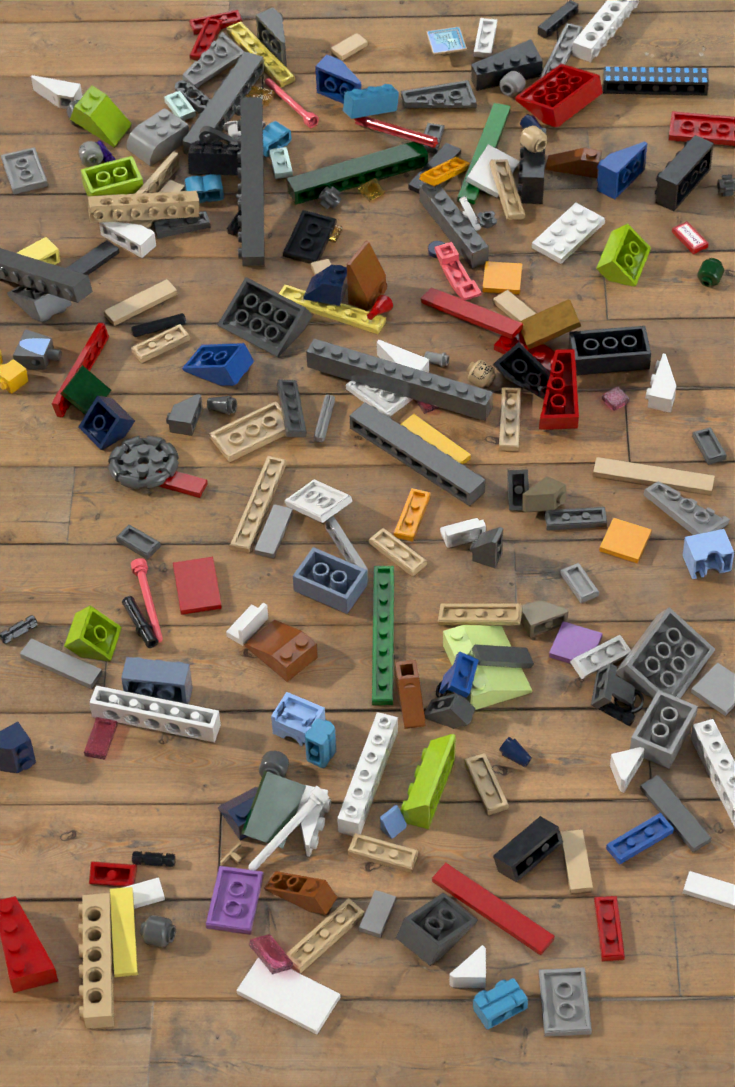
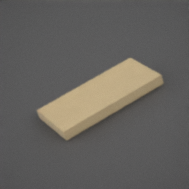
(249, 432)

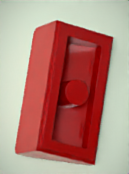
(112, 874)

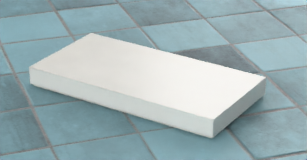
(289, 996)

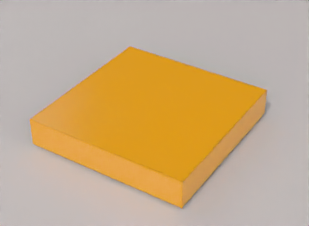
(502, 277)
(625, 540)

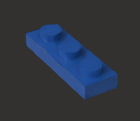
(639, 838)

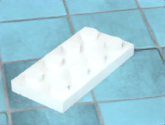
(568, 233)

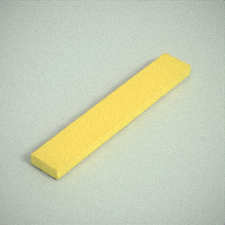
(253, 45)
(343, 313)

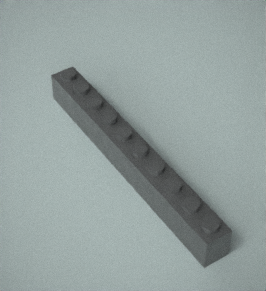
(252, 182)
(400, 379)

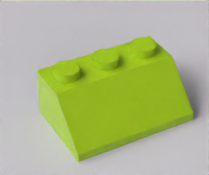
(624, 256)

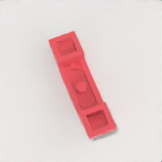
(455, 272)

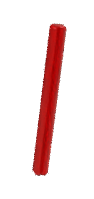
(397, 131)

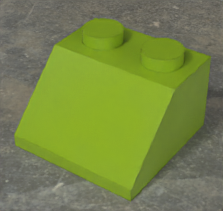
(92, 635)

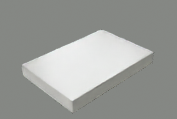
(481, 174)
(384, 401)
(318, 501)

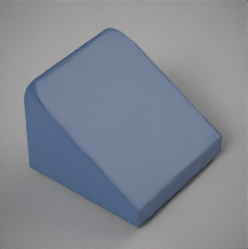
(392, 822)

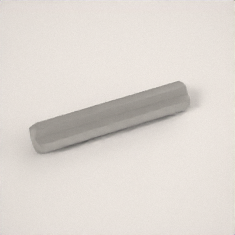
(324, 418)

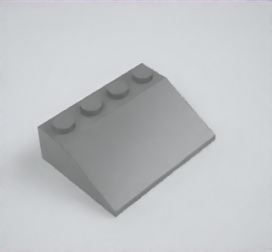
(665, 657)

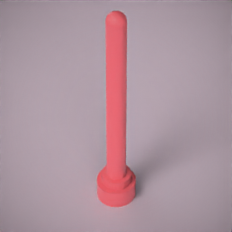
(309, 118)
(139, 568)

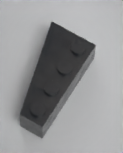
(520, 58)

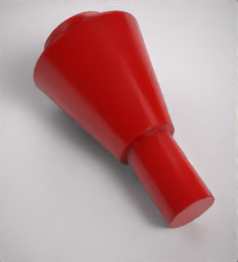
(382, 305)

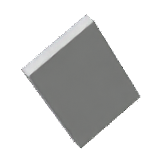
(24, 170)
(564, 1002)

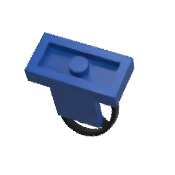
(459, 676)

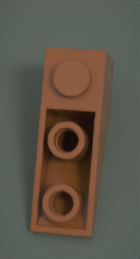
(410, 694)
(306, 892)

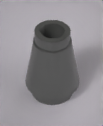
(222, 404)

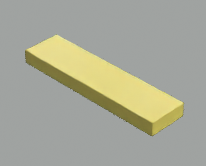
(123, 932)

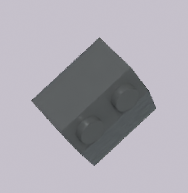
(271, 33)
(38, 303)
(435, 928)

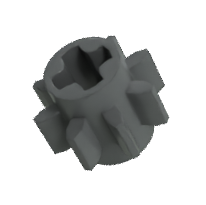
(726, 185)
(330, 197)

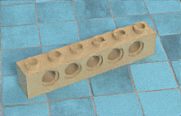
(143, 206)
(101, 1013)

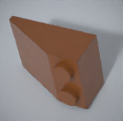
(365, 278)
(283, 649)

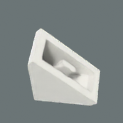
(625, 765)
(470, 972)

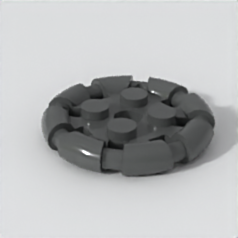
(128, 467)

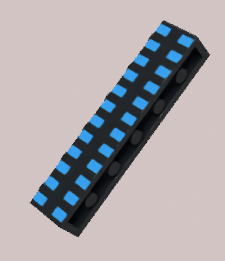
(655, 81)

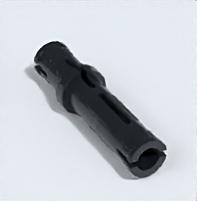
(148, 636)

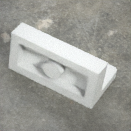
(462, 532)
(248, 624)

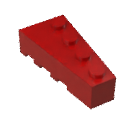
(561, 397)
(23, 951)

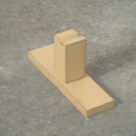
(235, 857)

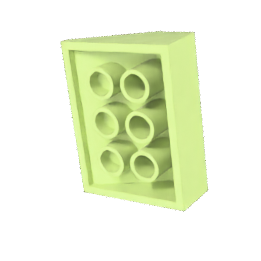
(490, 683)

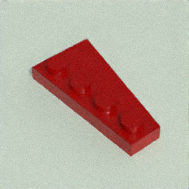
(541, 352)

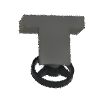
(610, 685)

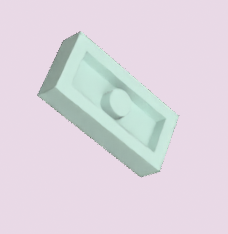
(179, 106)
(280, 162)

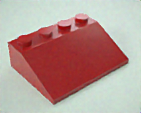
(560, 94)

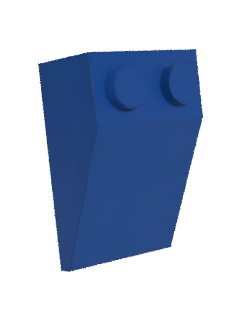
(335, 79)
(621, 169)
(220, 363)

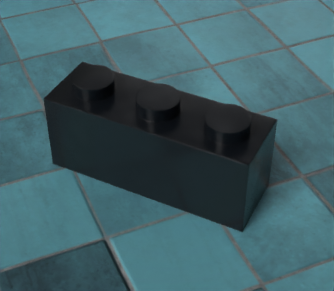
(528, 849)

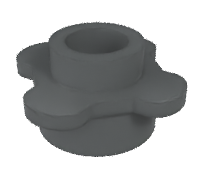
(487, 219)

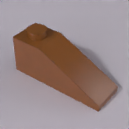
(576, 162)

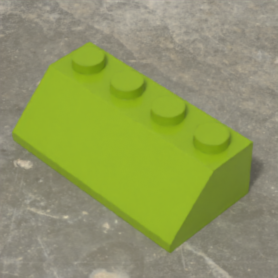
(429, 782)

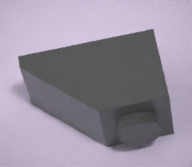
(185, 415)
(516, 486)
(488, 547)
(450, 711)

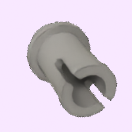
(437, 358)

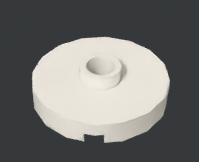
(469, 213)

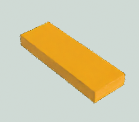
(412, 514)

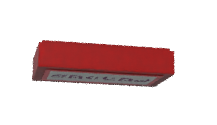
(690, 237)

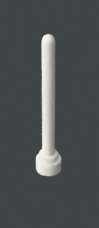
(316, 798)

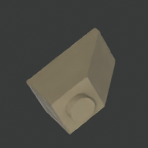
(545, 495)
(542, 617)

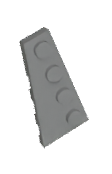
(216, 59)
(684, 510)

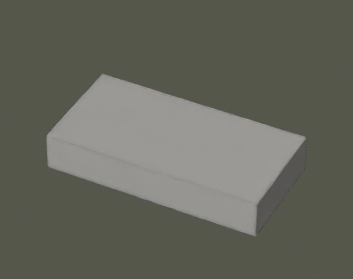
(579, 583)
(377, 914)

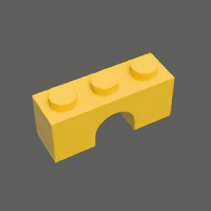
(12, 375)

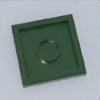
(84, 389)

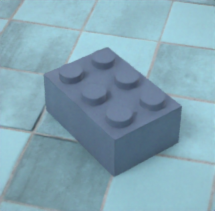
(330, 580)
(158, 679)

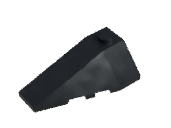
(524, 370)

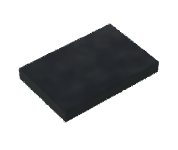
(309, 237)

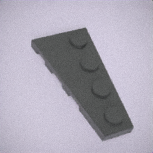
(440, 96)

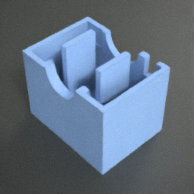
(707, 552)
(294, 717)

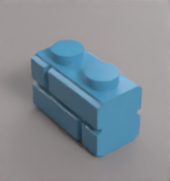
(320, 743)
(500, 1003)

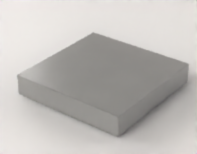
(717, 689)

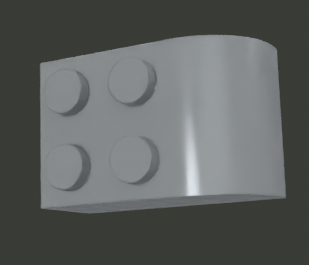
(157, 137)
(664, 728)

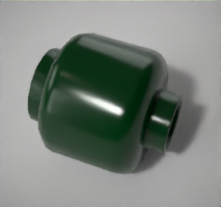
(710, 272)

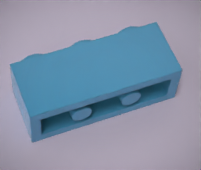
(370, 101)

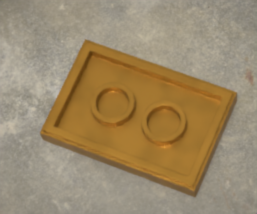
(549, 324)

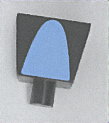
(35, 351)

